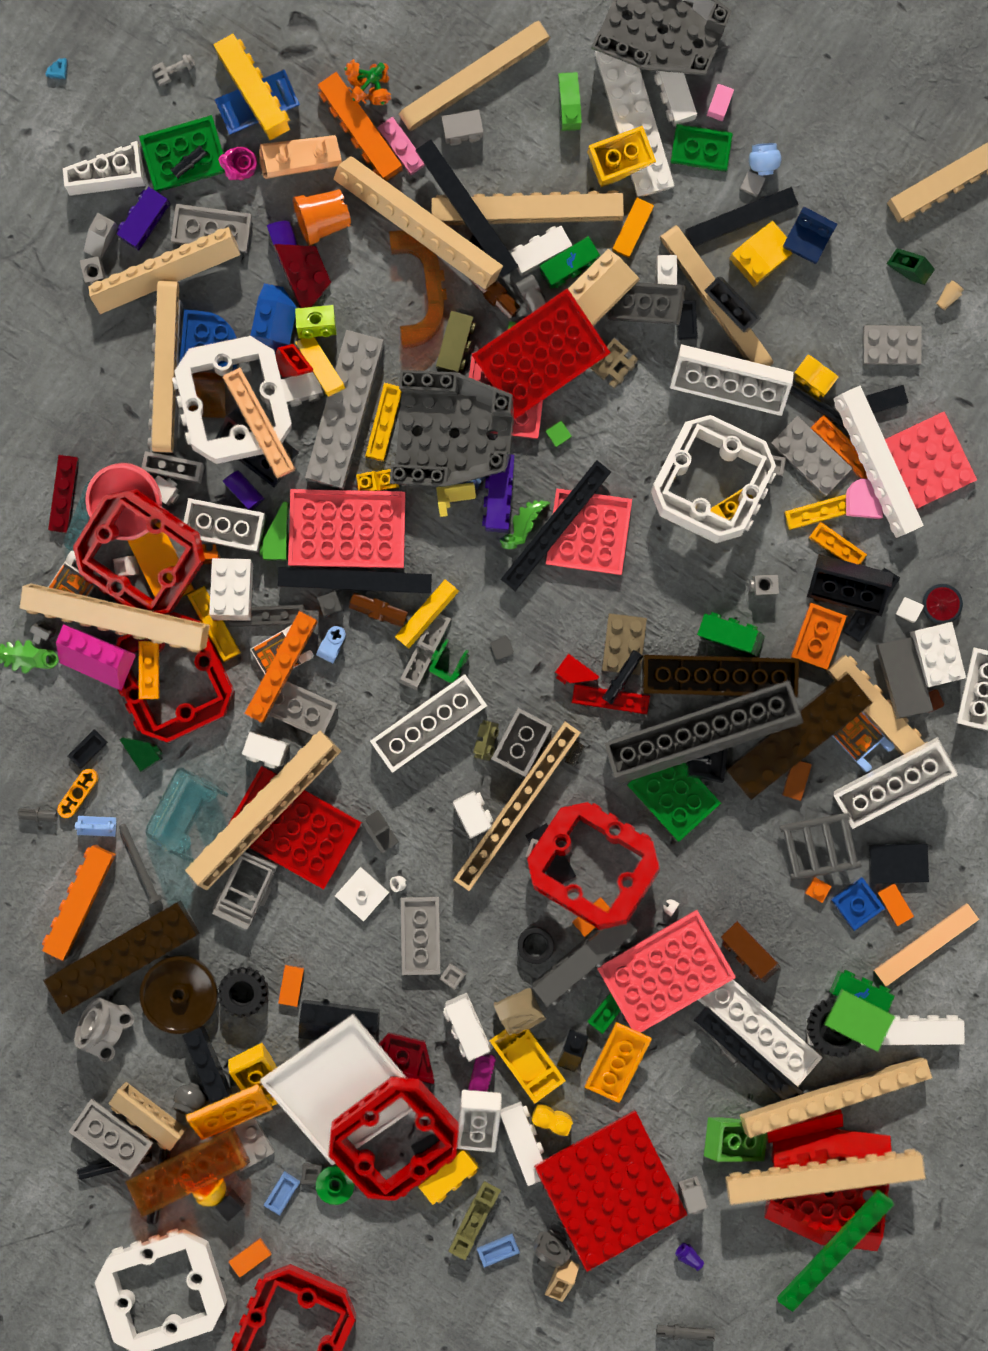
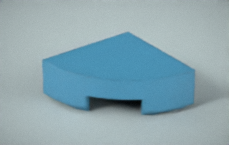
(58, 69)

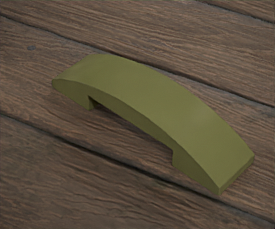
(473, 1220)

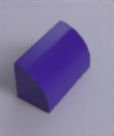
(282, 233)
(243, 490)

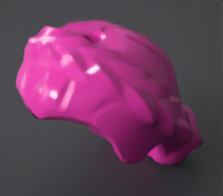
(234, 165)

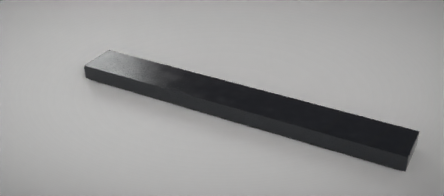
(465, 206)
(556, 525)
(354, 580)
(747, 1054)

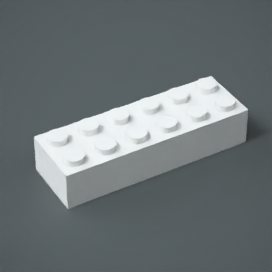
(731, 380)
(428, 723)
(895, 782)

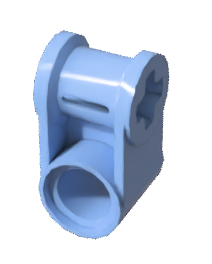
(330, 647)

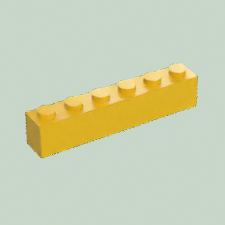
(251, 86)

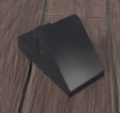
(572, 1050)

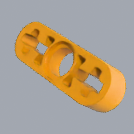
(65, 802)

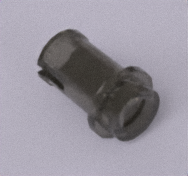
(574, 754)

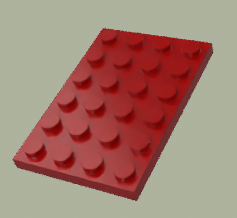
(542, 352)
(305, 836)

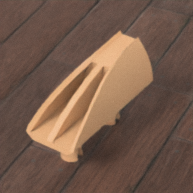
(298, 156)

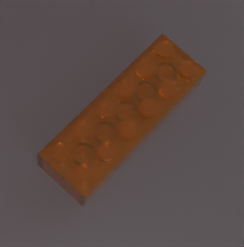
(187, 1171)

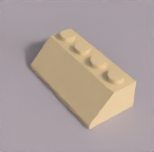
(603, 285)
(147, 1116)

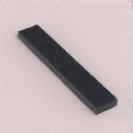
(741, 217)

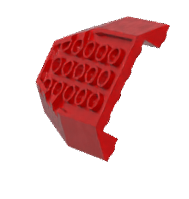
(822, 1215)

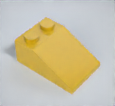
(620, 156)
(761, 254)
(251, 1067)

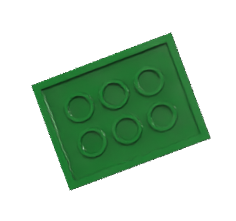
(168, 146)
(675, 799)

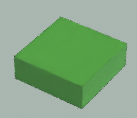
(558, 434)

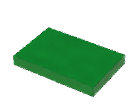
(701, 147)

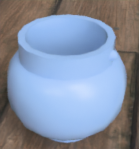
(765, 158)

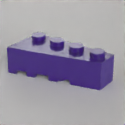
(498, 500)

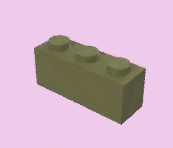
(455, 342)

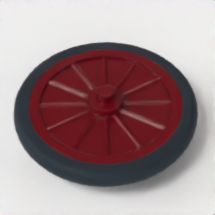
(942, 603)

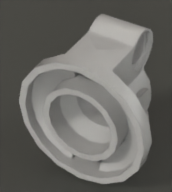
(101, 1027)

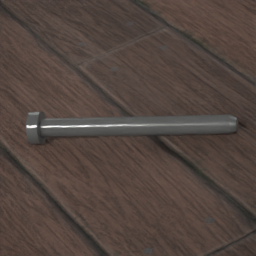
(139, 864)

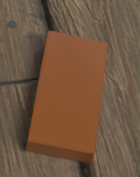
(797, 780)

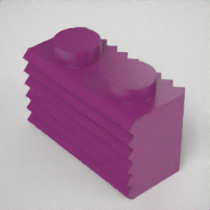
(482, 1073)

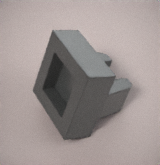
(42, 632)

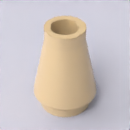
(950, 294)

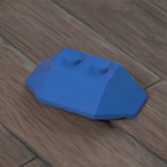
(273, 317)

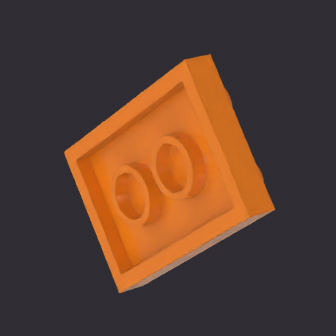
(818, 636)

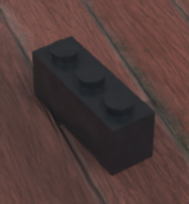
(732, 304)

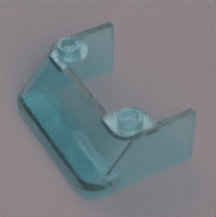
(178, 809)

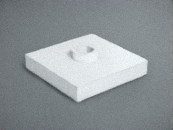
(362, 893)

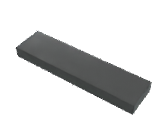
(270, 616)

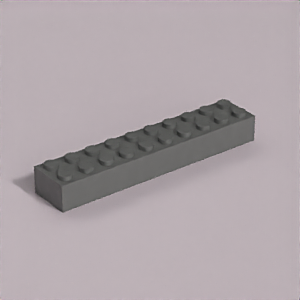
(703, 732)

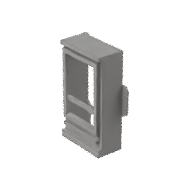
(235, 913)

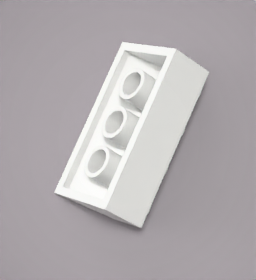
(974, 702)

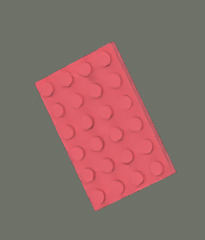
(346, 528)
(666, 972)

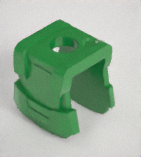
(442, 673)

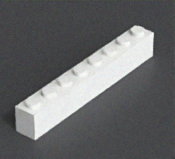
(878, 462)
(922, 1031)

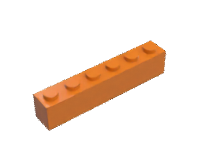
(359, 126)
(281, 667)
(79, 902)

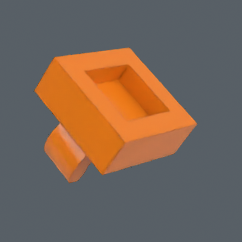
(210, 554)

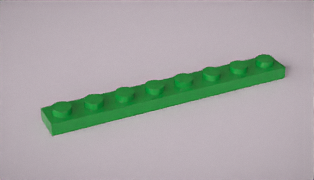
(835, 1250)

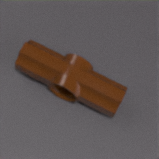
(498, 297)
(378, 610)

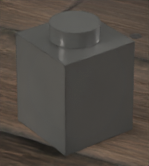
(330, 604)

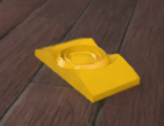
(528, 1063)

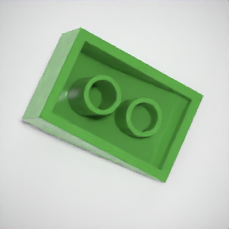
(729, 1143)

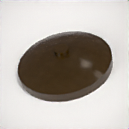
(178, 994)

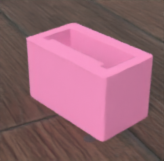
(720, 102)

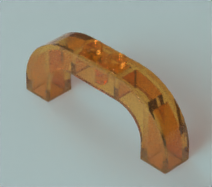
(426, 329)

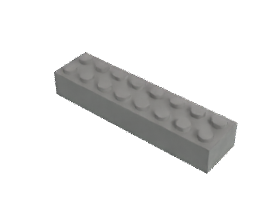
(345, 410)

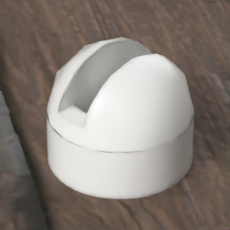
(398, 880)
(670, 910)

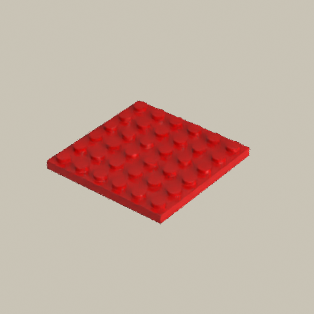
(610, 1190)

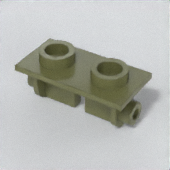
(489, 732)

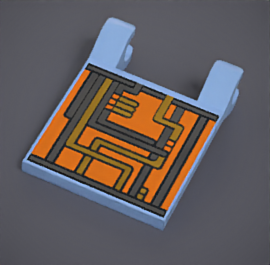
(859, 738)

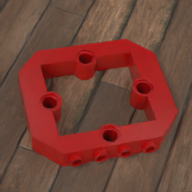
(105, 518)
(199, 716)
(559, 830)
(424, 1104)
(298, 1282)

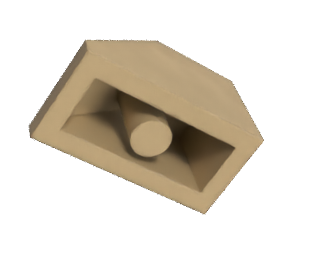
(562, 1280)

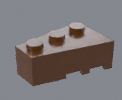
(750, 952)

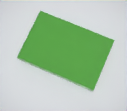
(859, 1020)

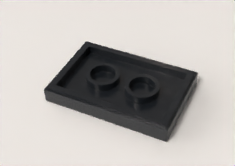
(899, 863)

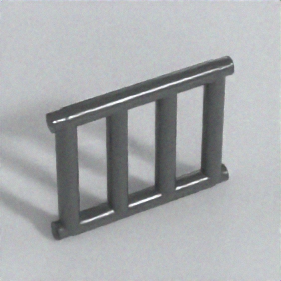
(824, 822)

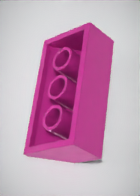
(94, 656)

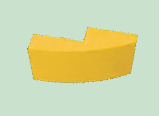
(375, 481)

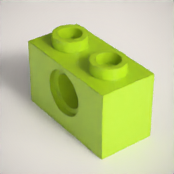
(322, 315)

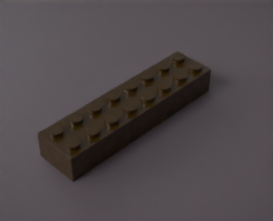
(716, 674)
(785, 748)
(121, 957)

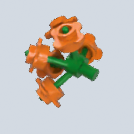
(358, 77)

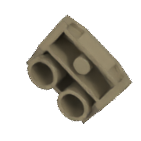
(519, 1011)

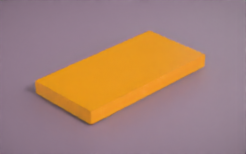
(154, 554)
(617, 1062)
(229, 1112)

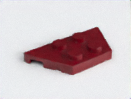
(304, 272)
(409, 1056)

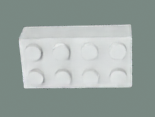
(226, 524)

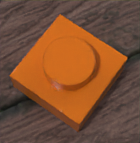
(818, 889)

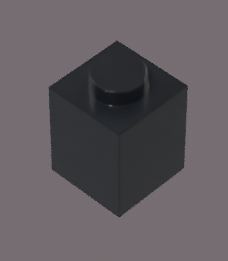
(230, 1205)

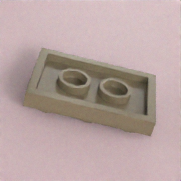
(622, 637)

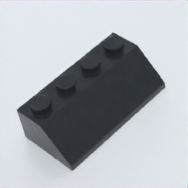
(257, 463)
(850, 585)
(321, 1017)

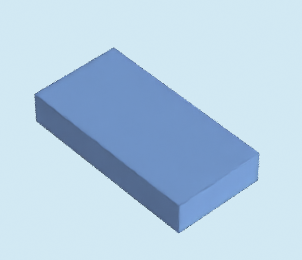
(281, 1193)
(498, 1250)

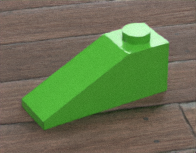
(570, 101)
(276, 539)

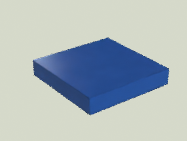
(858, 903)

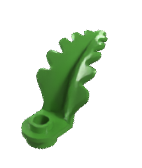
(523, 524)
(26, 656)

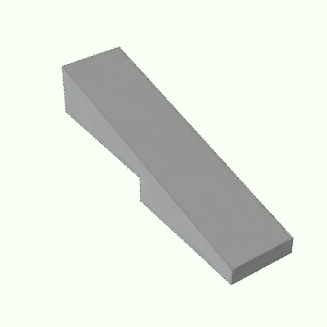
(423, 652)

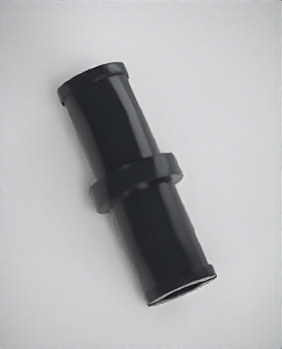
(188, 162)

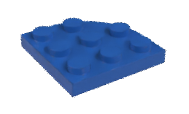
(203, 329)

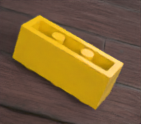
(449, 1177)

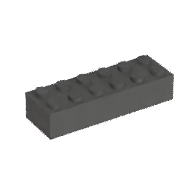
(580, 961)

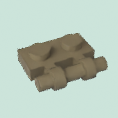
(607, 364)

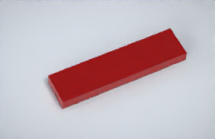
(624, 701)
(819, 1123)

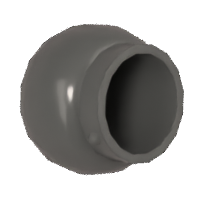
(189, 1099)

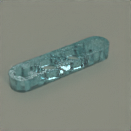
(79, 514)

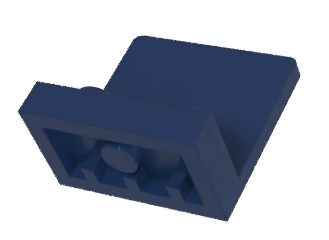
(809, 235)

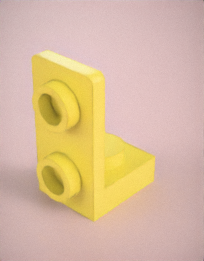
(454, 493)

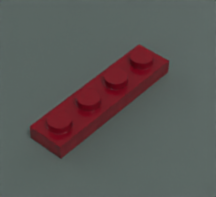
(63, 493)

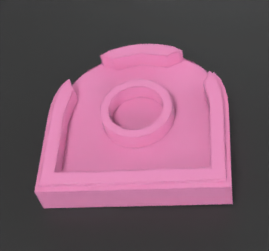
(862, 500)

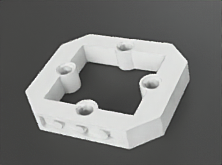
(207, 358)
(722, 436)
(119, 1315)

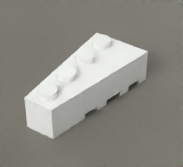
(106, 172)

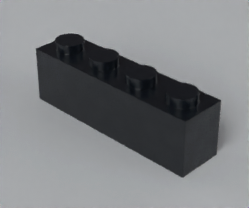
(207, 1065)

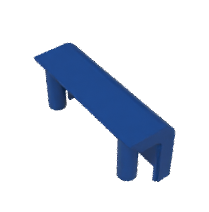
(238, 114)

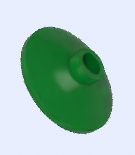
(329, 1193)

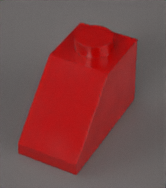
(291, 361)
(574, 671)

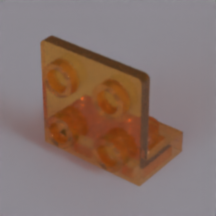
(211, 392)

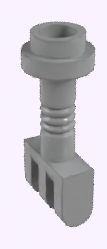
(166, 71)

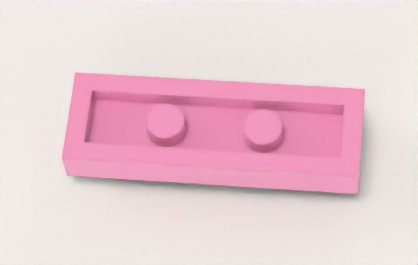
(400, 145)

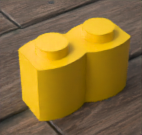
(815, 376)
(557, 1121)

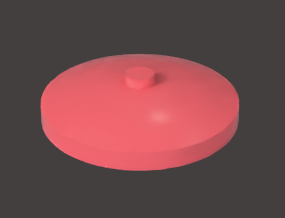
(121, 478)

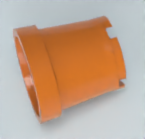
(321, 215)

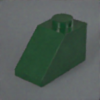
(911, 266)
(142, 753)

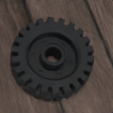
(823, 1037)

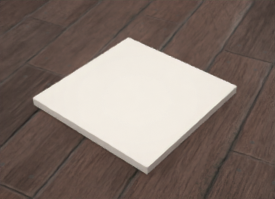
(332, 1078)

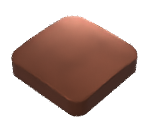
(936, 700)

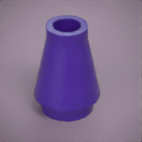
(689, 1256)

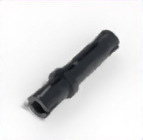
(622, 677)

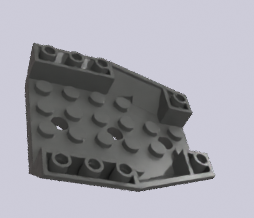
(643, 46)
(439, 405)

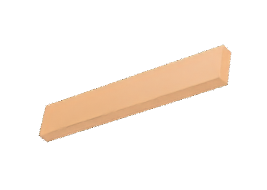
(258, 423)
(926, 945)

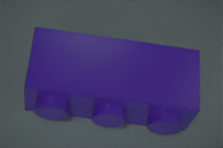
(142, 218)

